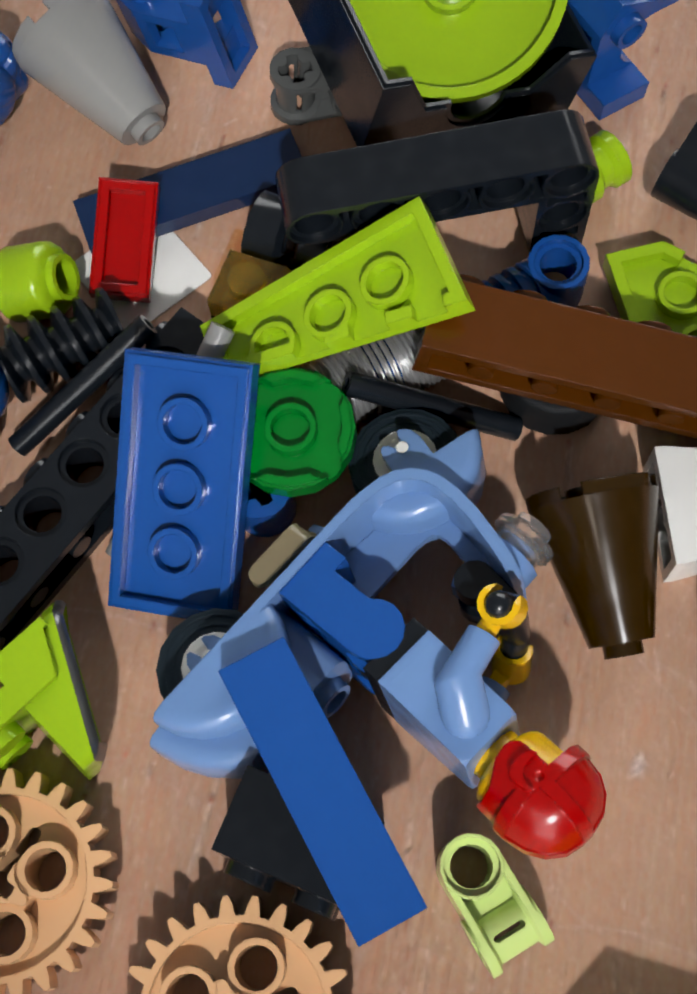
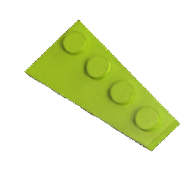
(351, 295)

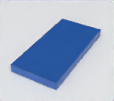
(182, 482)

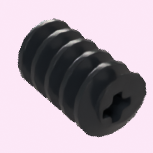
(59, 345)

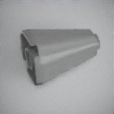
(92, 66)

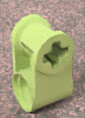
(493, 906)

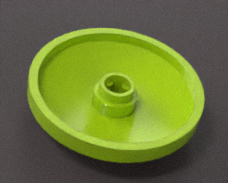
(459, 45)

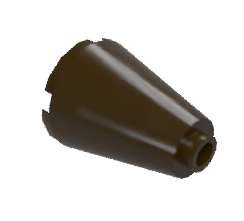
(606, 557)

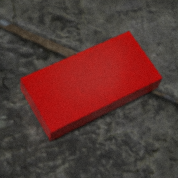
(125, 239)

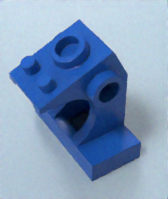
(610, 27)
(189, 33)

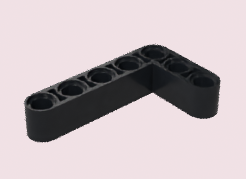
(521, 162)

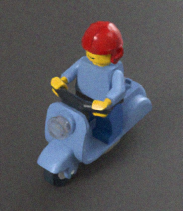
(410, 489)

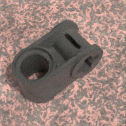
(307, 83)

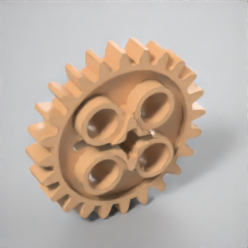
(53, 918)
(218, 944)

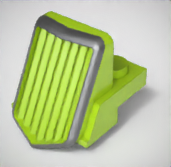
(47, 691)

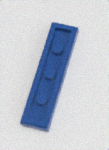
(322, 792)

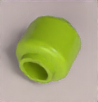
(35, 279)

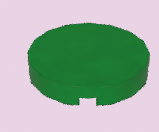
(300, 433)

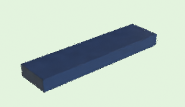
(209, 184)

